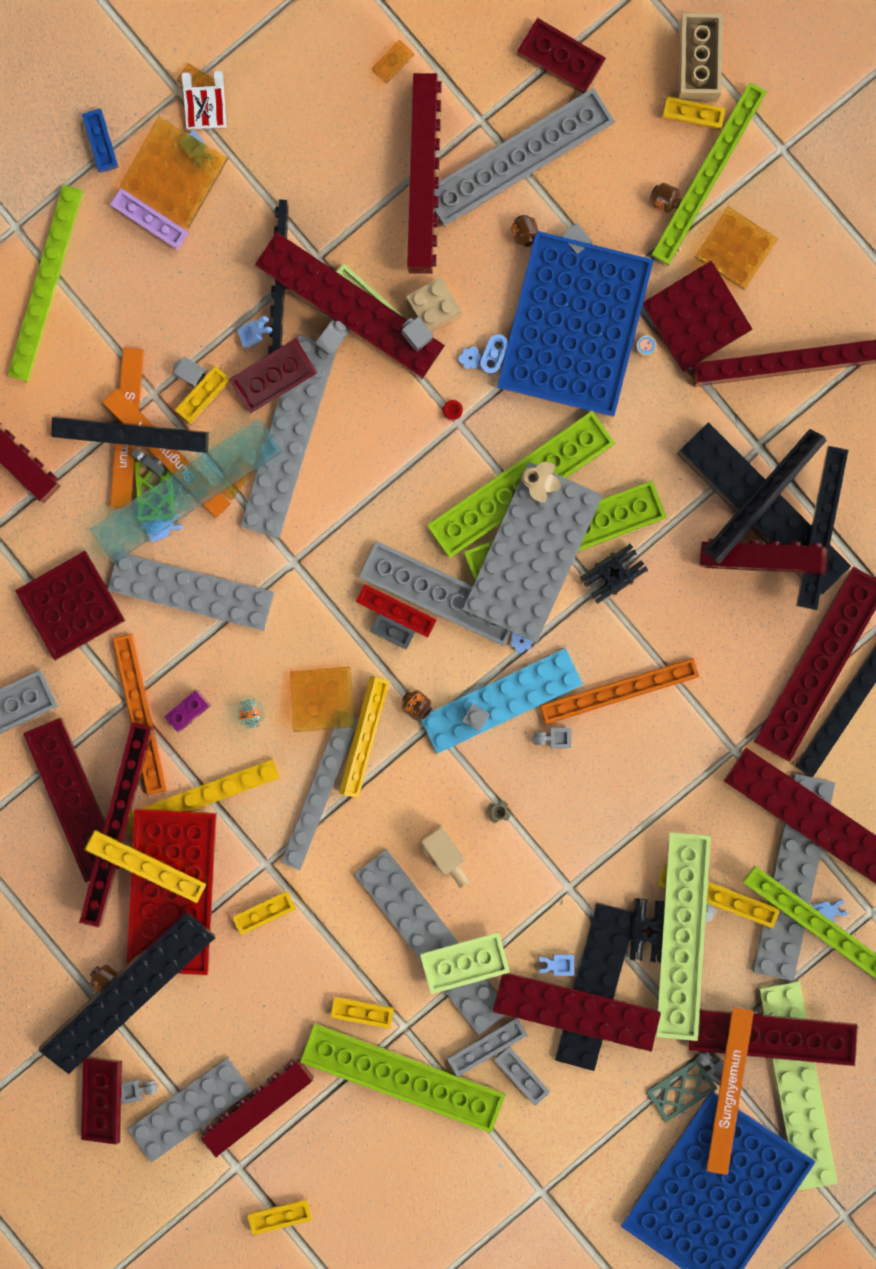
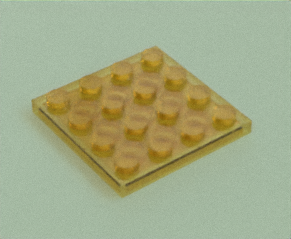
(173, 172)

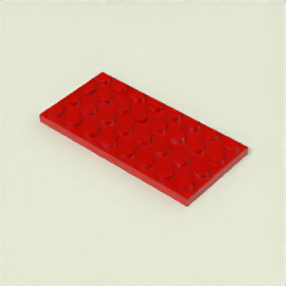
(186, 844)

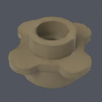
(493, 808)

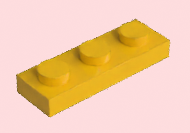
(693, 113)
(202, 395)
(264, 912)
(362, 1012)
(279, 1216)

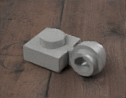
(558, 738)
(715, 1068)
(133, 1092)

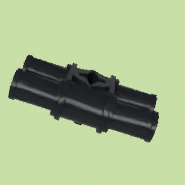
(614, 562)
(641, 922)

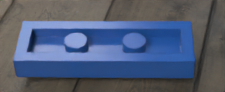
(100, 140)

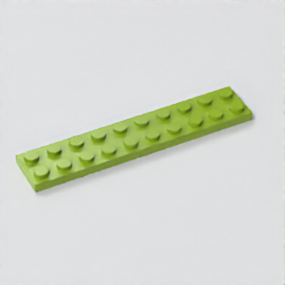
(489, 504)
(612, 519)
(403, 1077)

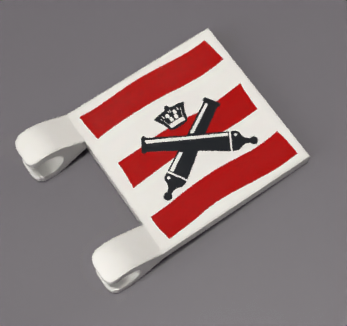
(204, 104)

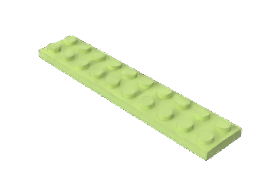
(683, 935)
(800, 1091)

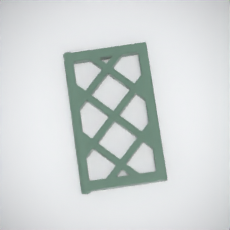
(665, 1084)

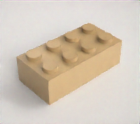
(700, 57)

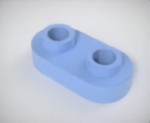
(493, 354)

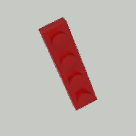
(396, 610)

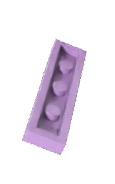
(149, 219)

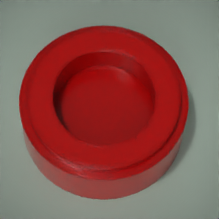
(452, 410)

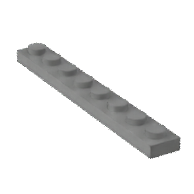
(318, 796)

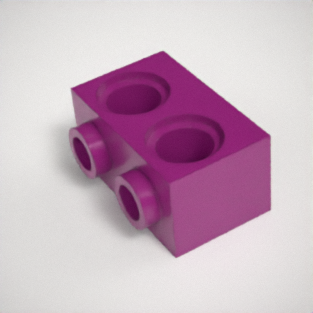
(187, 711)

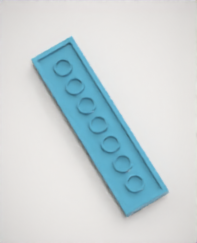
(503, 699)

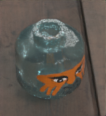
(250, 713)

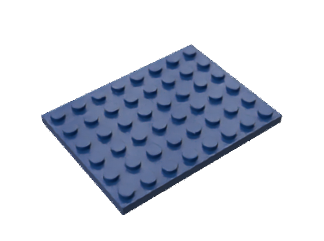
(575, 324)
(714, 1217)

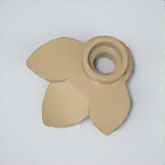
(544, 481)

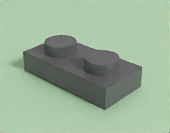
(392, 631)

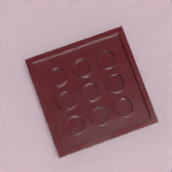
(697, 316)
(70, 605)

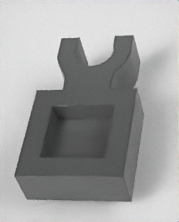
(153, 465)

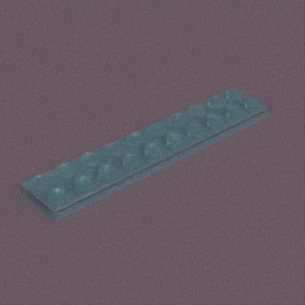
(186, 490)

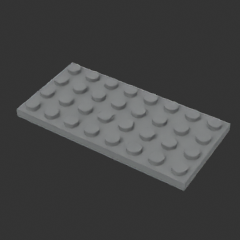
(532, 557)

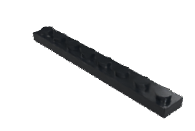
(278, 290)
(130, 434)
(764, 495)
(823, 521)
(839, 716)

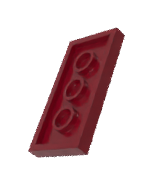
(561, 55)
(273, 375)
(101, 1100)

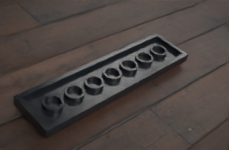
(597, 975)

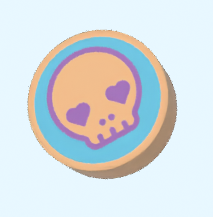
(646, 345)

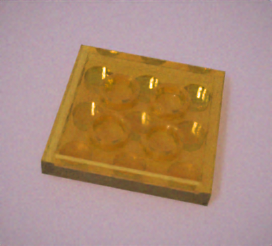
(736, 247)
(322, 699)

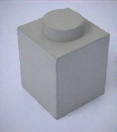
(578, 234)
(416, 333)
(332, 336)
(189, 371)
(475, 717)

